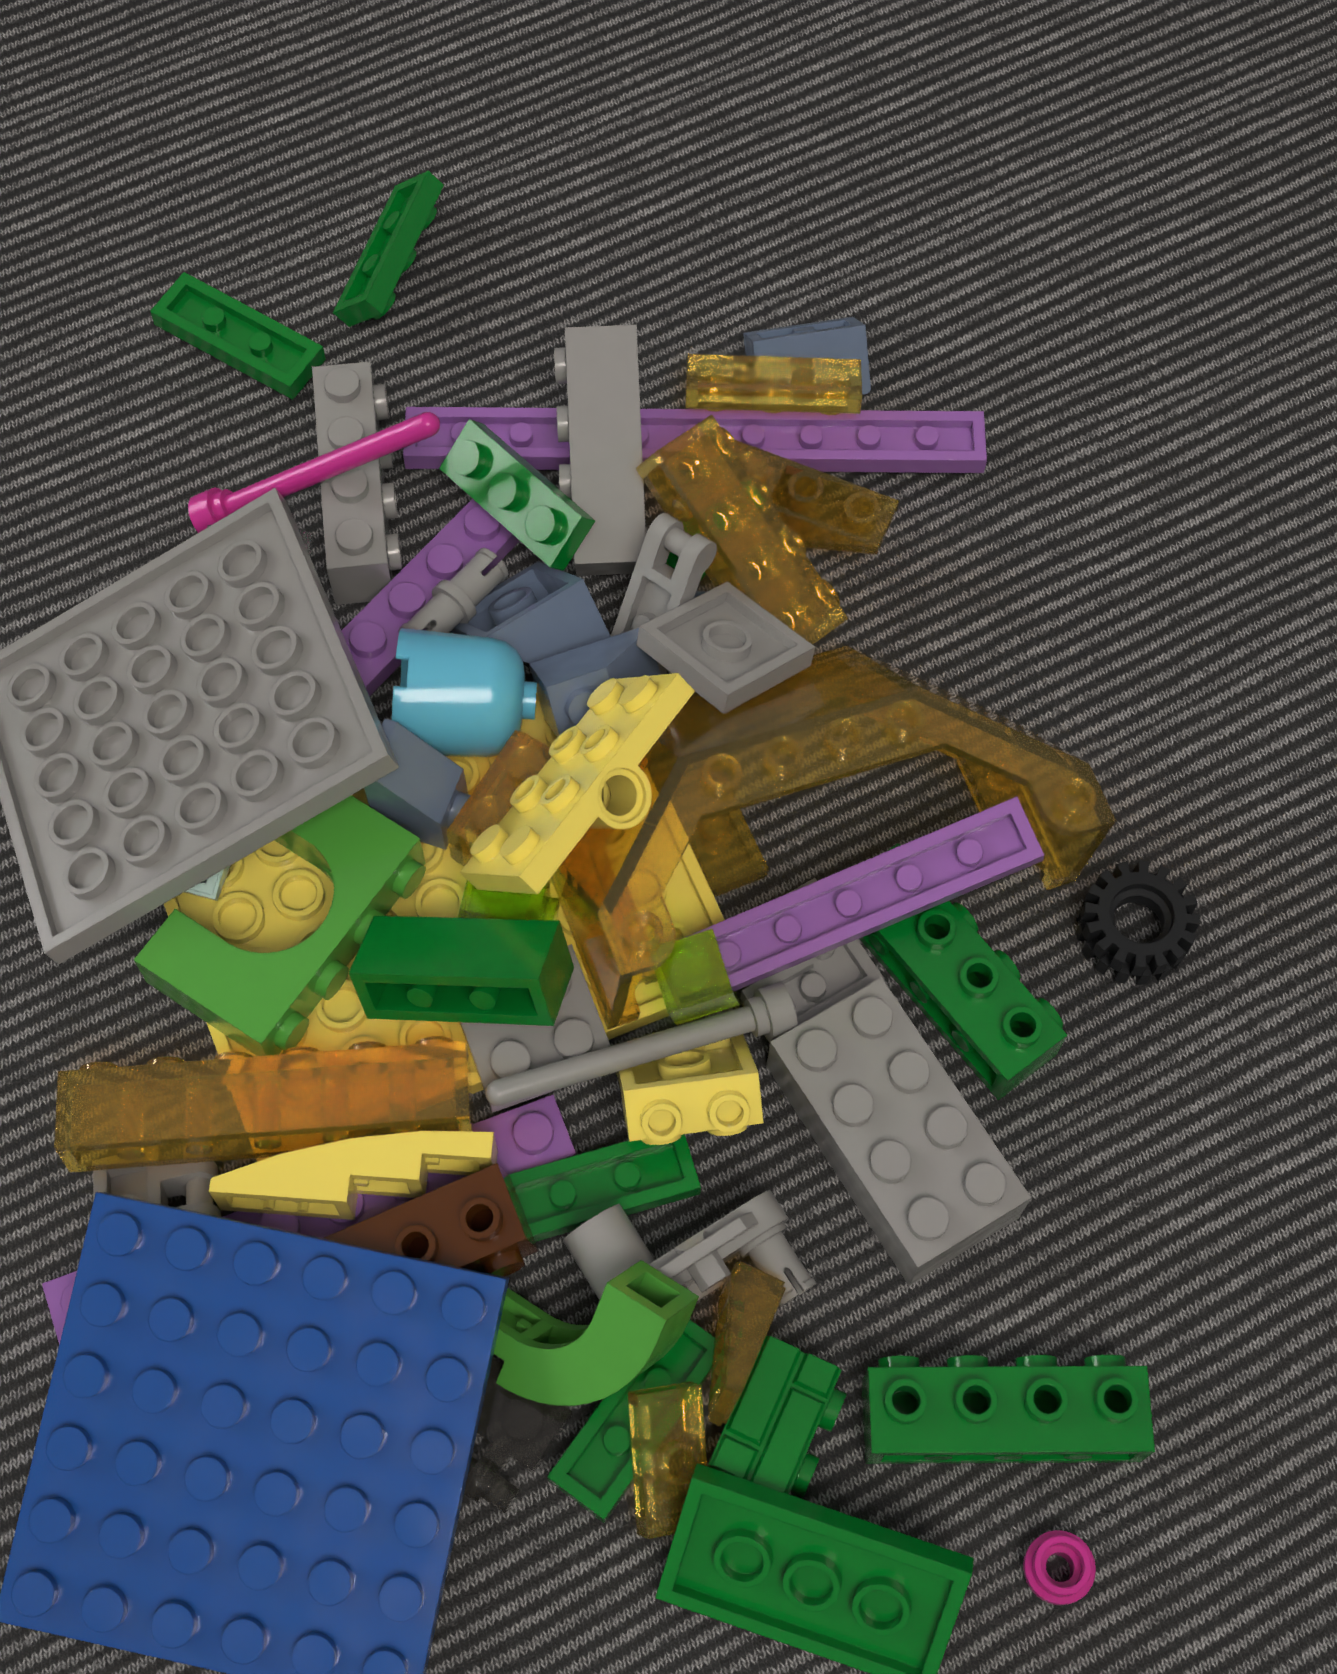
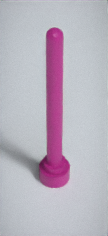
(216, 504)

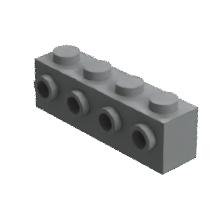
(604, 444)
(357, 501)

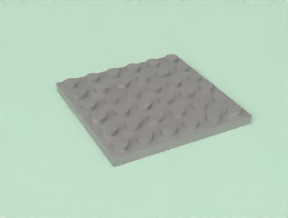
(178, 726)

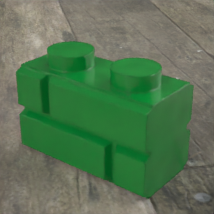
(778, 1417)

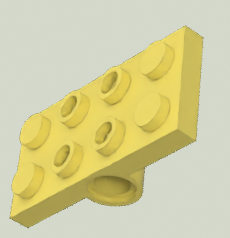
(583, 785)

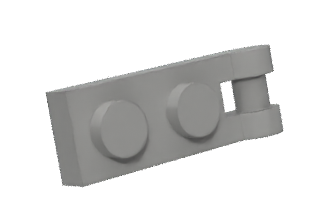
(657, 586)

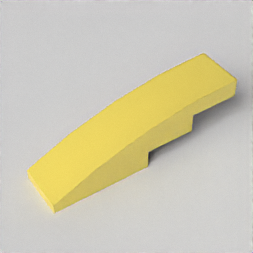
(331, 1175)

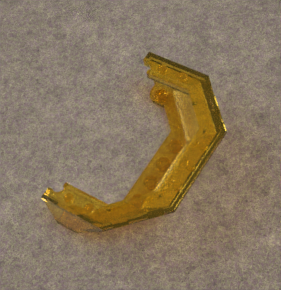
(802, 733)

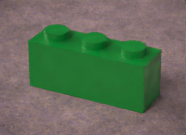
(462, 970)

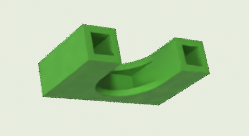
(268, 996)

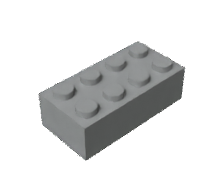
(896, 1131)

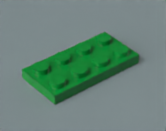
(813, 1576)

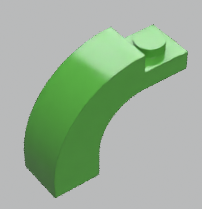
(580, 1364)

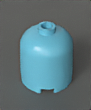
(461, 692)

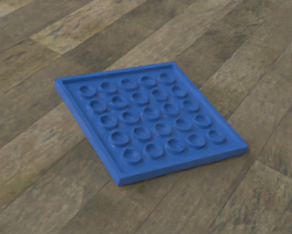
(252, 1447)

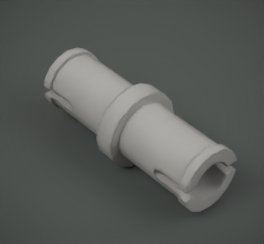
(456, 599)

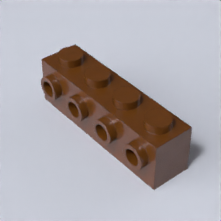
(462, 1224)

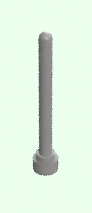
(767, 1014)

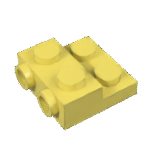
(692, 1093)

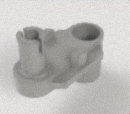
(611, 1245)

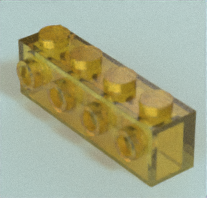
(715, 495)

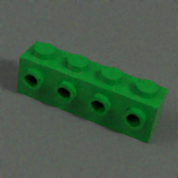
(970, 994)
(1006, 1411)

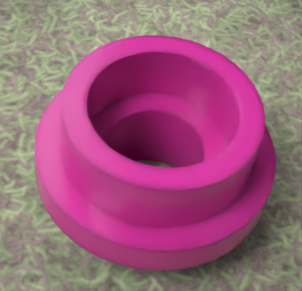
(1074, 1552)

